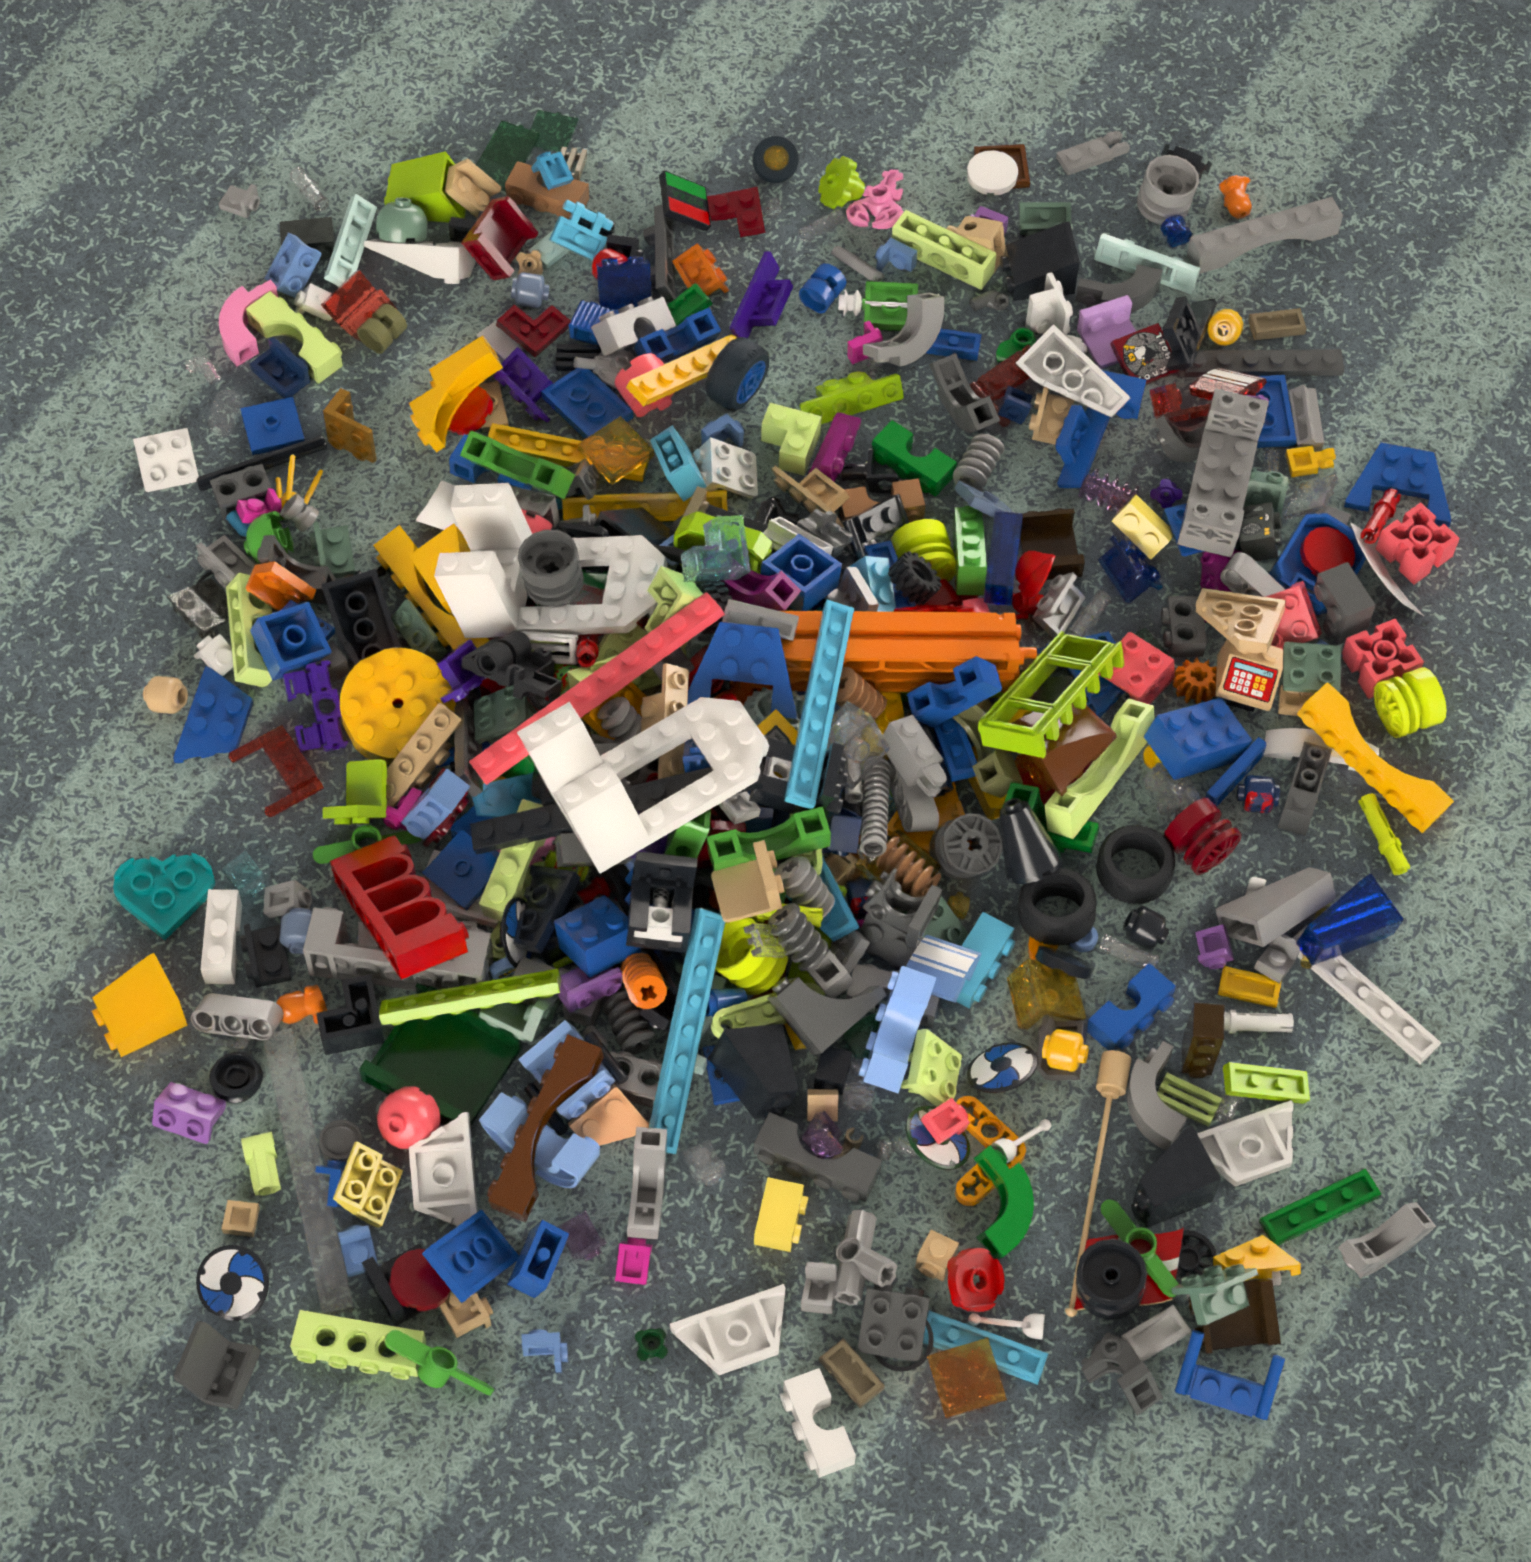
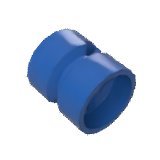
(822, 288)

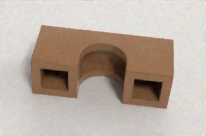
(526, 189)
(909, 491)

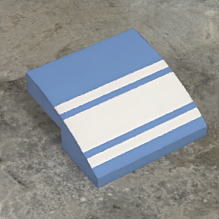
(947, 962)

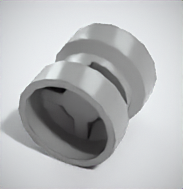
(299, 513)

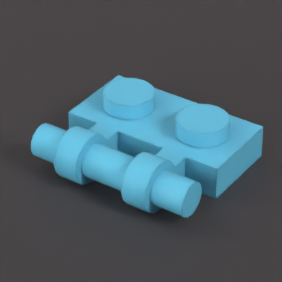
(577, 237)

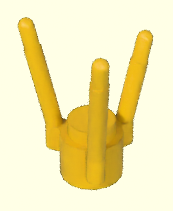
(288, 494)

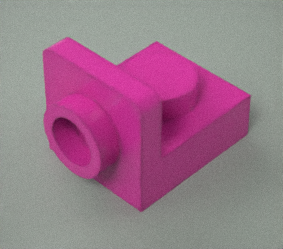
(855, 346)
(253, 508)
(395, 816)
(633, 1261)

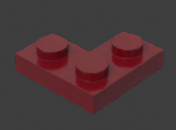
(742, 205)
(530, 333)

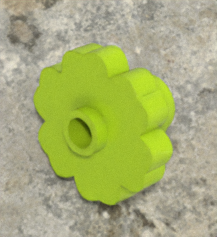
(840, 183)

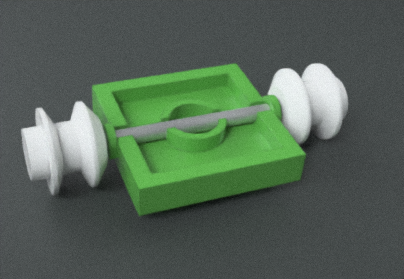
(883, 304)

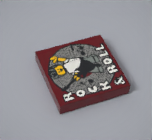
(1144, 354)

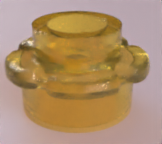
(959, 905)

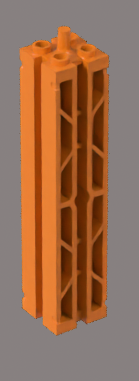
(910, 647)

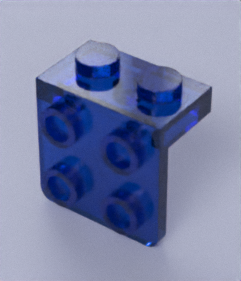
(623, 282)

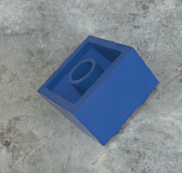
(290, 640)

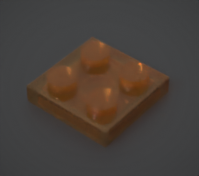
(966, 1378)

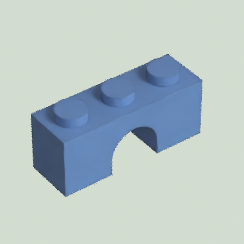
(435, 804)

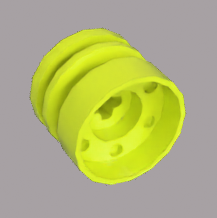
(930, 541)
(1410, 702)
(739, 965)

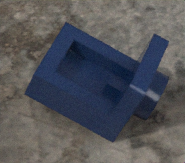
(1015, 405)

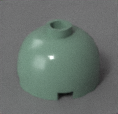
(401, 221)

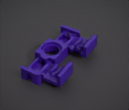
(330, 730)

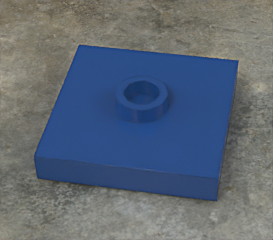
(272, 425)
(461, 871)

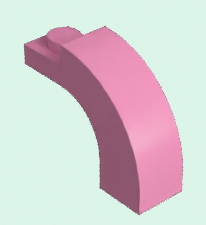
(233, 320)

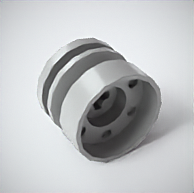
(1167, 188)

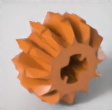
(1195, 681)

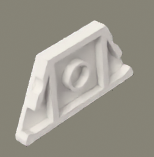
(1252, 1144)
(445, 1173)
(736, 1331)

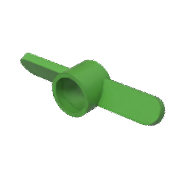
(326, 853)
(1128, 1232)
(435, 1363)

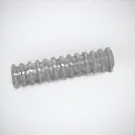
(875, 810)

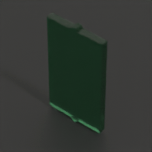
(506, 147)

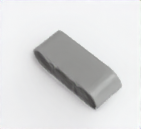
(1248, 577)
(914, 807)
(237, 1016)

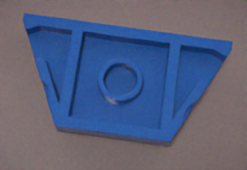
(214, 719)

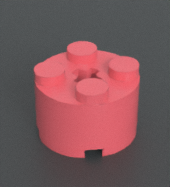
(640, 366)

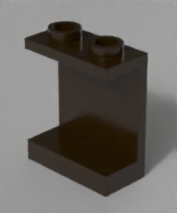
(1053, 534)
(1246, 1326)

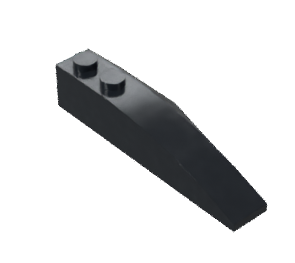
(360, 615)

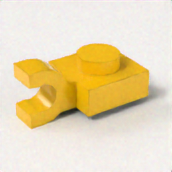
(1305, 461)

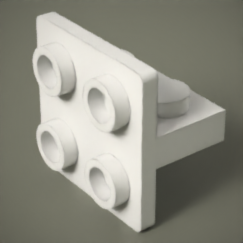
(1049, 308)

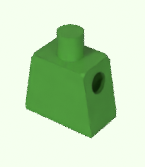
(689, 837)

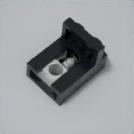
(780, 759)
(662, 883)

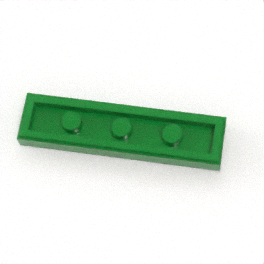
(1320, 1207)

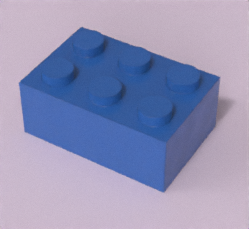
(1197, 738)

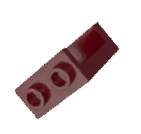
(499, 237)

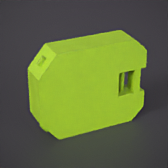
(691, 533)

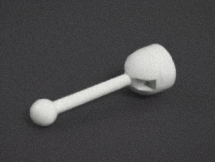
(1009, 1148)
(1031, 1325)

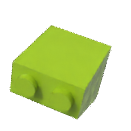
(424, 184)

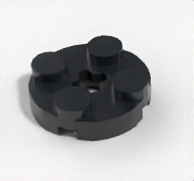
(1191, 157)

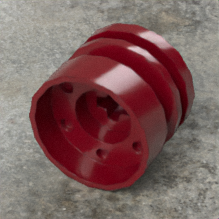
(1202, 836)

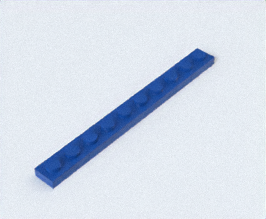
(950, 734)

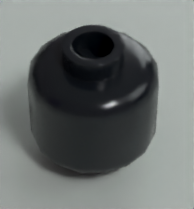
(1145, 927)

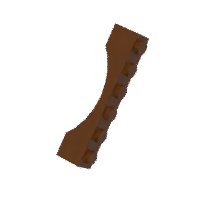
(573, 1068)

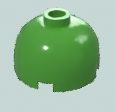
(267, 525)

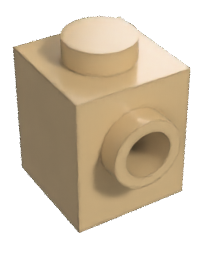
(935, 1255)

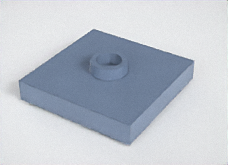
(984, 502)

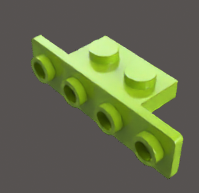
(853, 395)

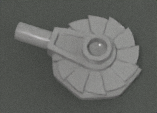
(606, 366)

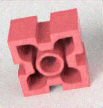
(1417, 543)
(1380, 655)

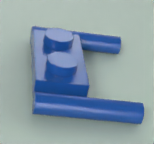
(1226, 1389)

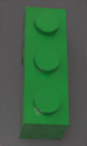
(893, 449)

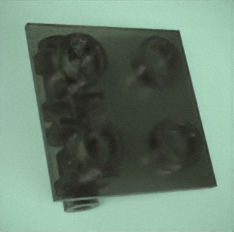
(202, 606)

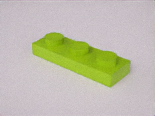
(1266, 1083)

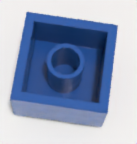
(808, 568)
(594, 936)

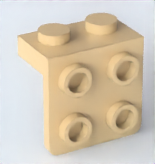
(749, 886)

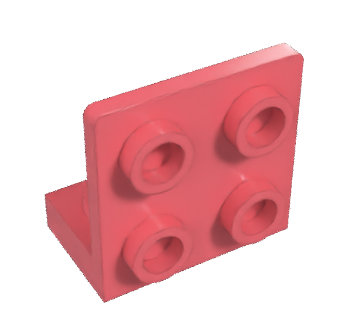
(1299, 618)
(1145, 670)

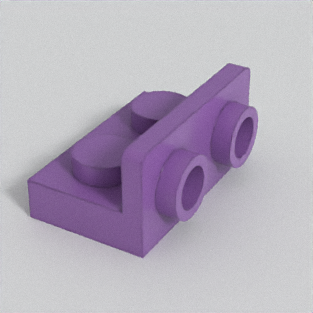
(580, 991)

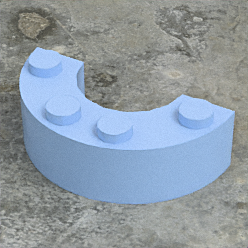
(897, 1028)
(557, 1159)

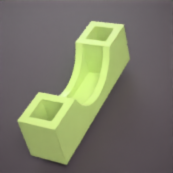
(274, 318)
(509, 873)

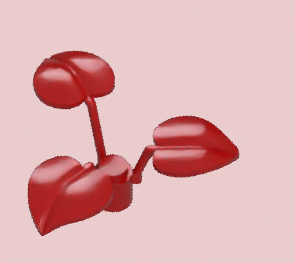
(1031, 574)

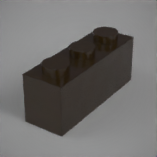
(1202, 1039)

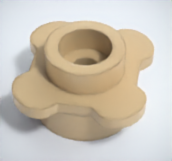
(533, 257)

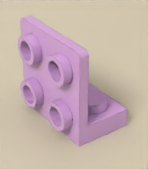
(1101, 325)

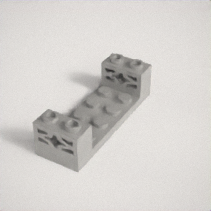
(1222, 473)
(332, 957)

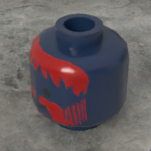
(1258, 794)
(856, 895)

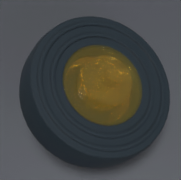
(775, 159)

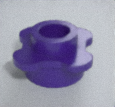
(1166, 485)

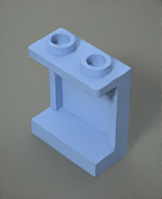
(541, 1058)

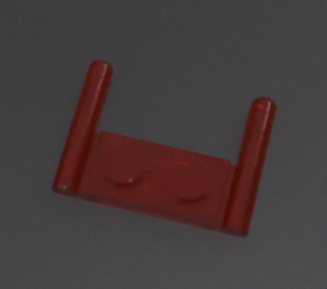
(998, 378)
(288, 763)

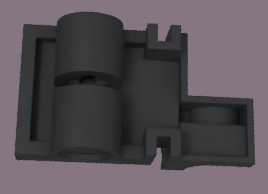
(512, 662)

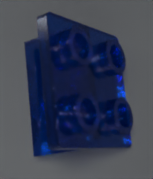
(1129, 569)

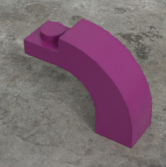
(770, 592)

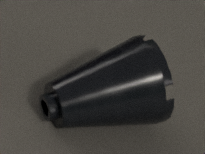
(1026, 844)

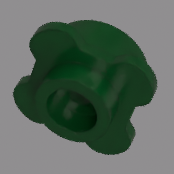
(651, 1335)

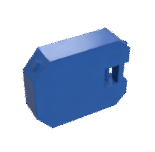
(1289, 565)

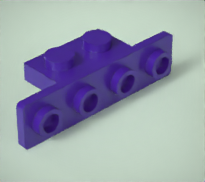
(763, 298)
(525, 381)
(459, 678)

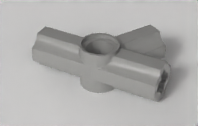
(859, 1261)

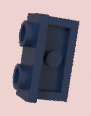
(281, 369)

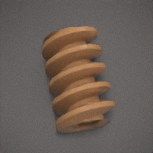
(860, 693)
(908, 872)

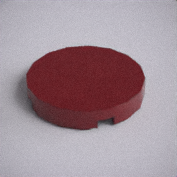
(417, 1283)

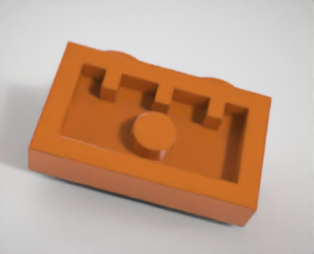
(698, 267)
(277, 585)

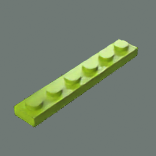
(471, 996)

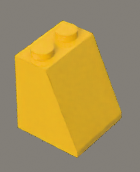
(426, 557)
(138, 1007)

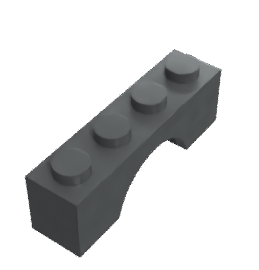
(851, 1174)

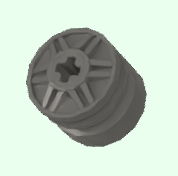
(550, 567)
(951, 849)

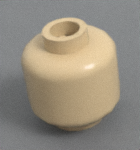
(165, 694)

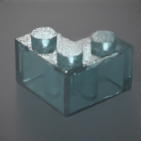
(723, 555)

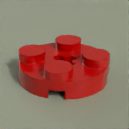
(960, 1279)

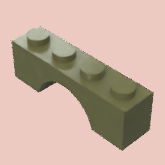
(994, 766)

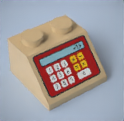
(1248, 675)

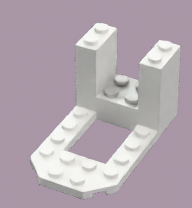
(488, 586)
(590, 785)

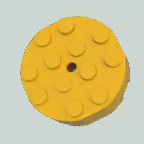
(379, 685)

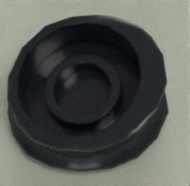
(236, 1077)

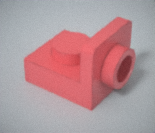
(946, 1120)

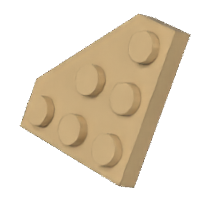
(1242, 618)

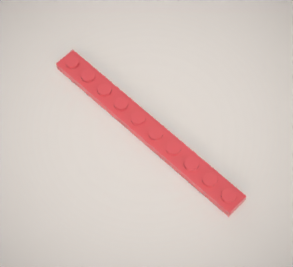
(605, 680)

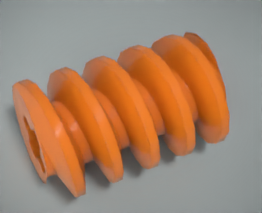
(643, 981)

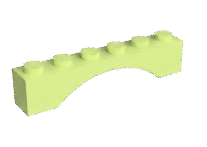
(1071, 811)

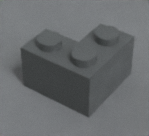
(1346, 602)

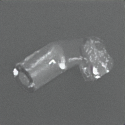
(204, 366)

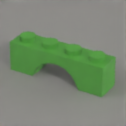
(517, 465)
(970, 551)
(797, 835)

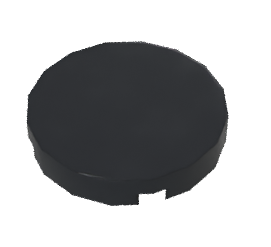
(1062, 960)

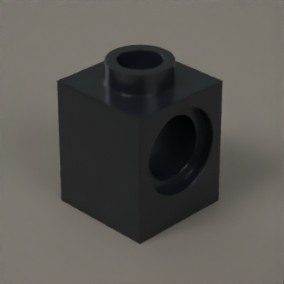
(833, 1069)

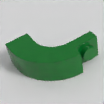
(1083, 841)
(1015, 1203)

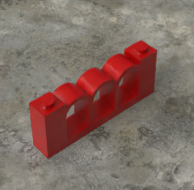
(398, 907)

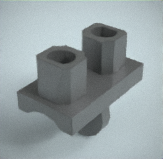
(826, 528)

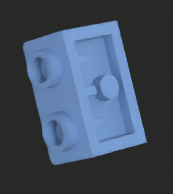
(292, 265)

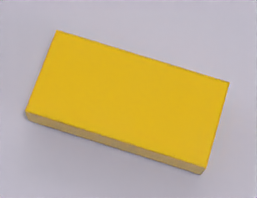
(1249, 987)

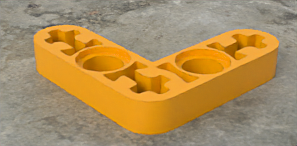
(989, 1119)

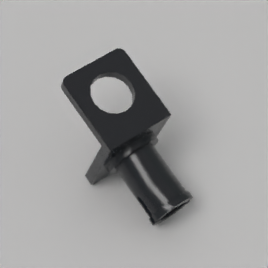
(867, 472)

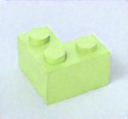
(795, 433)
(671, 595)

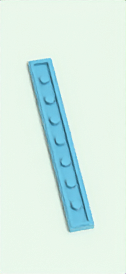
(819, 705)
(687, 1025)

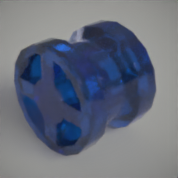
(1176, 231)

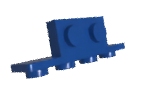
(1079, 444)

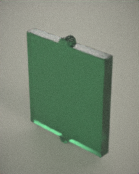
(554, 130)

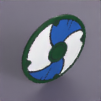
(947, 1155)

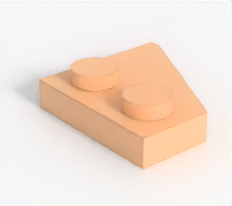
(609, 1118)

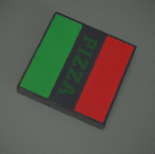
(684, 201)

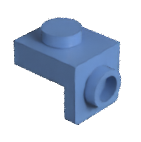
(722, 429)
(544, 1343)

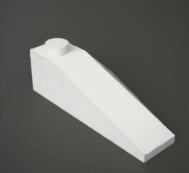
(443, 261)
(1066, 370)

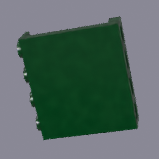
(448, 1057)

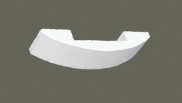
(1288, 742)

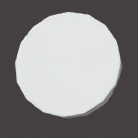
(992, 172)

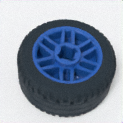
(737, 373)

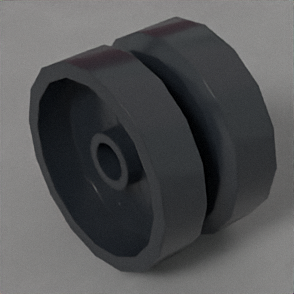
(1094, 1286)

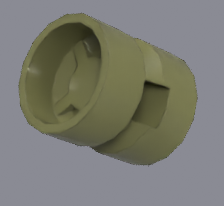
(381, 329)

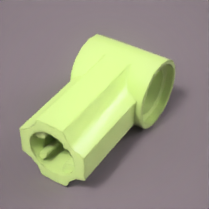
(261, 1157)

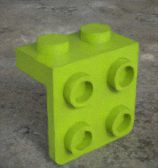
(364, 794)

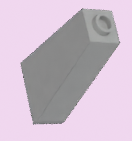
(1277, 907)

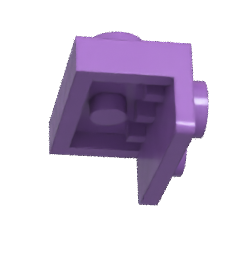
(187, 1112)

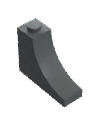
(818, 1018)

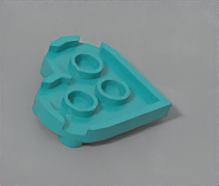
(163, 891)

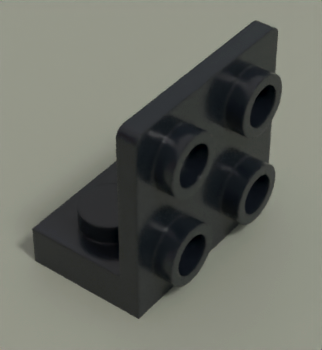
(379, 1280)

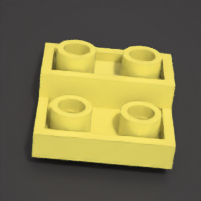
(367, 1185)

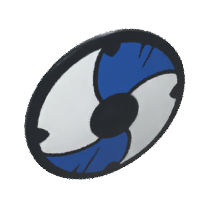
(508, 929)
(1002, 1067)
(232, 1282)

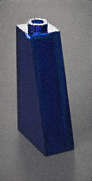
(1003, 558)
(1351, 923)

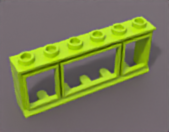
(1063, 651)

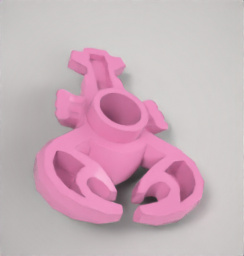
(880, 202)

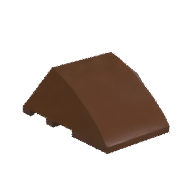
(1076, 746)

